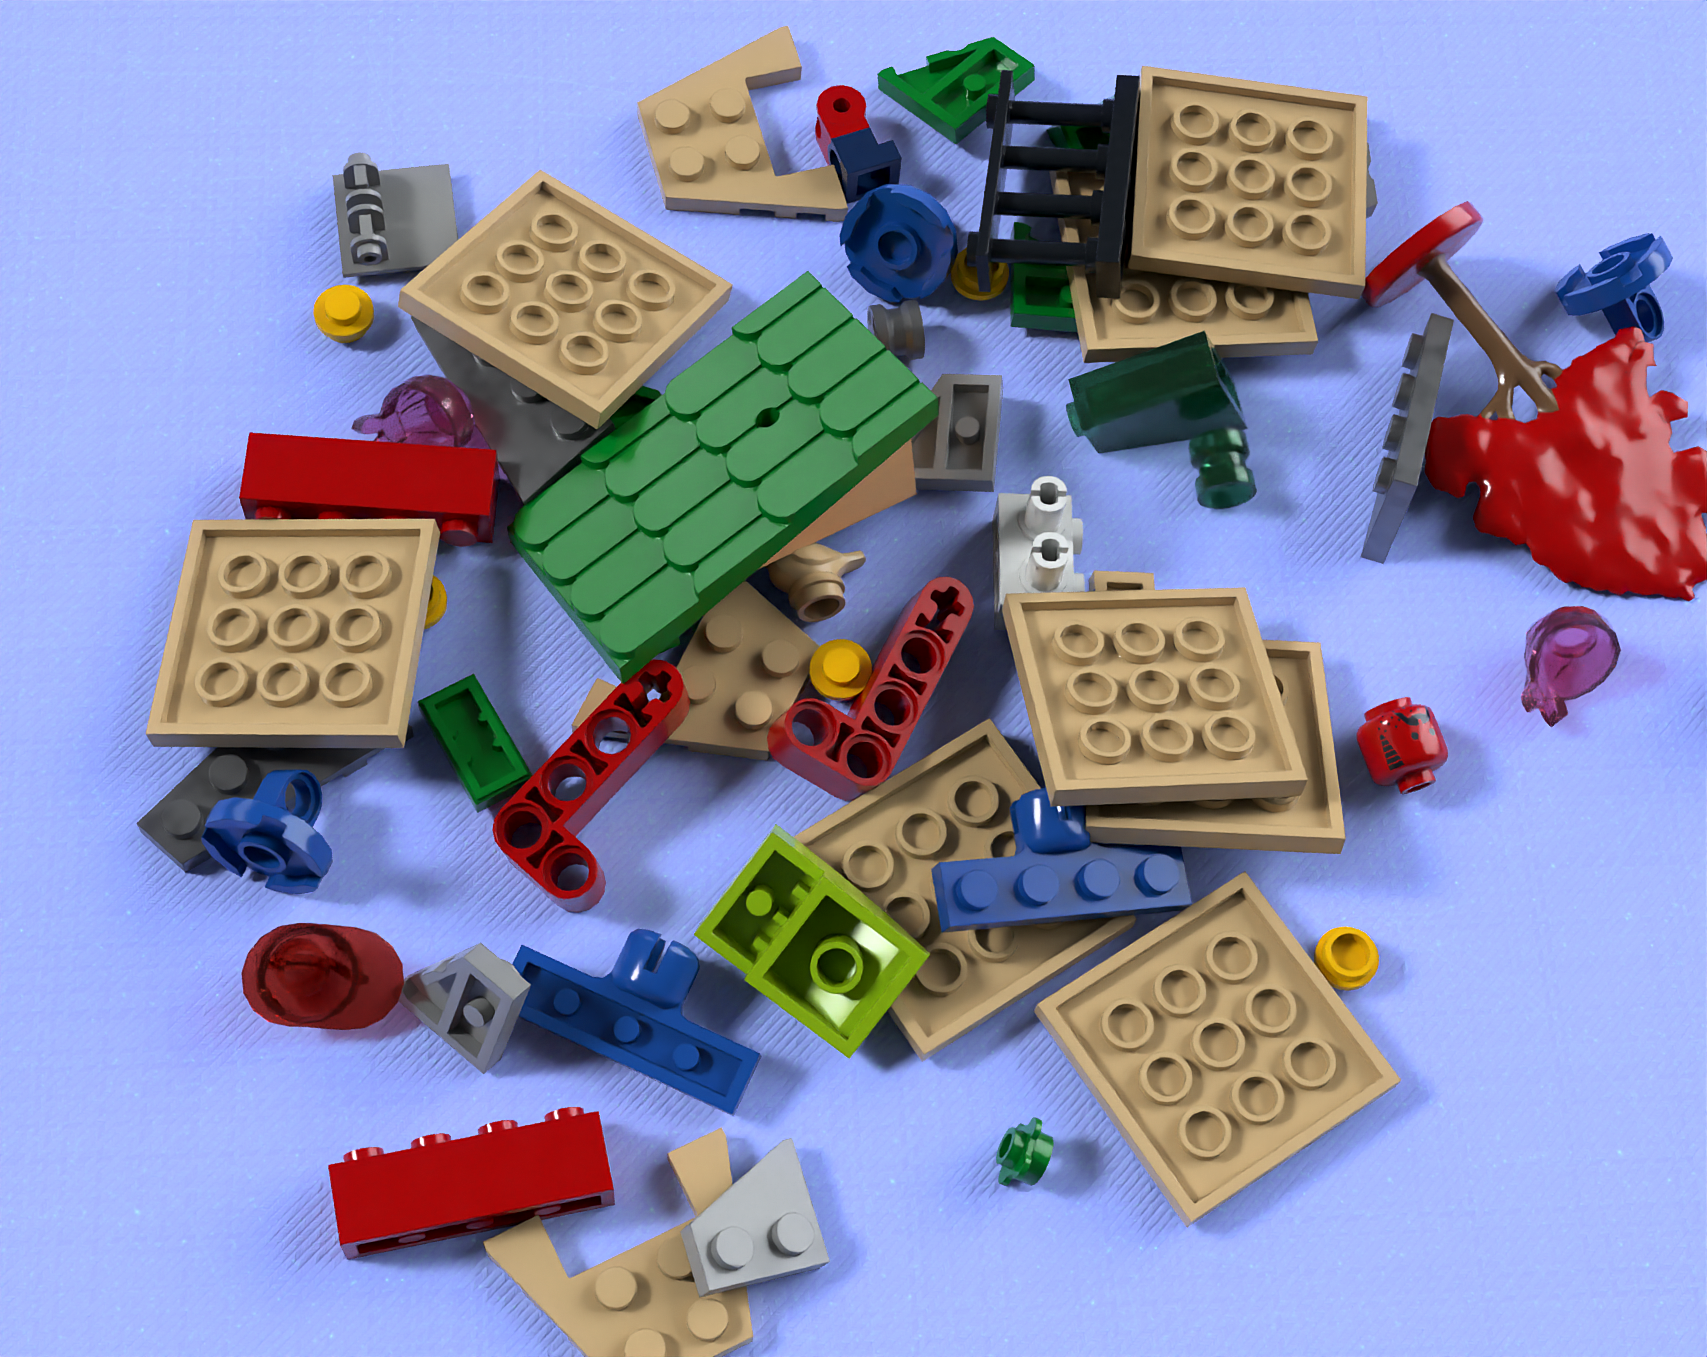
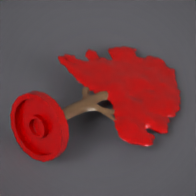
(1594, 471)

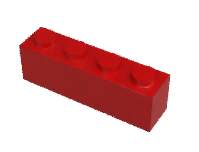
(372, 481)
(471, 1182)

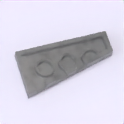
(531, 434)
(1407, 435)
(232, 772)

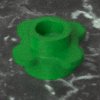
(1024, 1153)

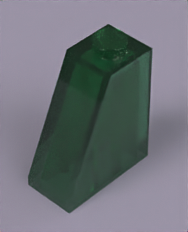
(1156, 397)

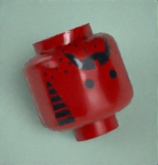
(1402, 745)

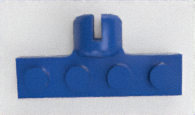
(1057, 875)
(639, 1018)

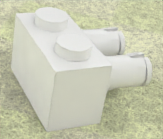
(1035, 543)

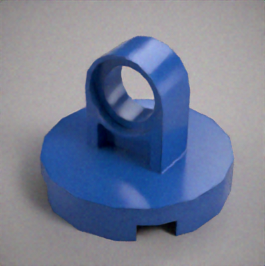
(899, 242)
(1620, 285)
(269, 838)

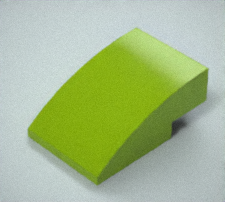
(812, 941)

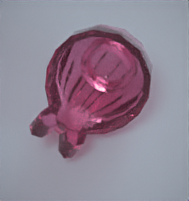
(422, 412)
(1566, 658)

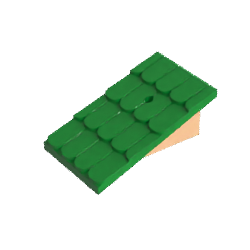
(730, 469)

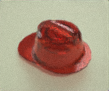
(322, 976)

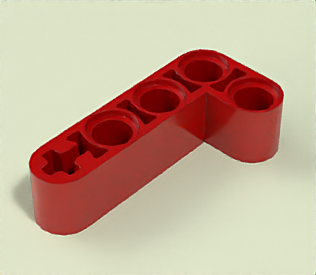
(890, 684)
(604, 776)

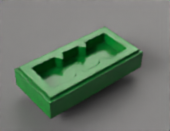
(475, 742)

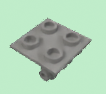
(392, 216)

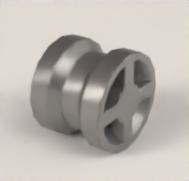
(899, 328)

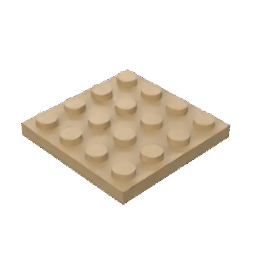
(1249, 183)
(566, 297)
(1169, 307)
(295, 634)
(1151, 696)
(948, 811)
(1267, 824)
(1216, 1047)

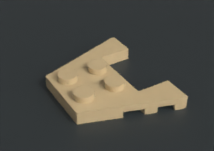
(712, 147)
(738, 674)
(642, 1297)

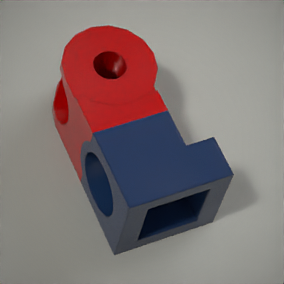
(851, 145)

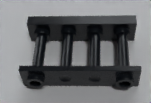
(1104, 208)

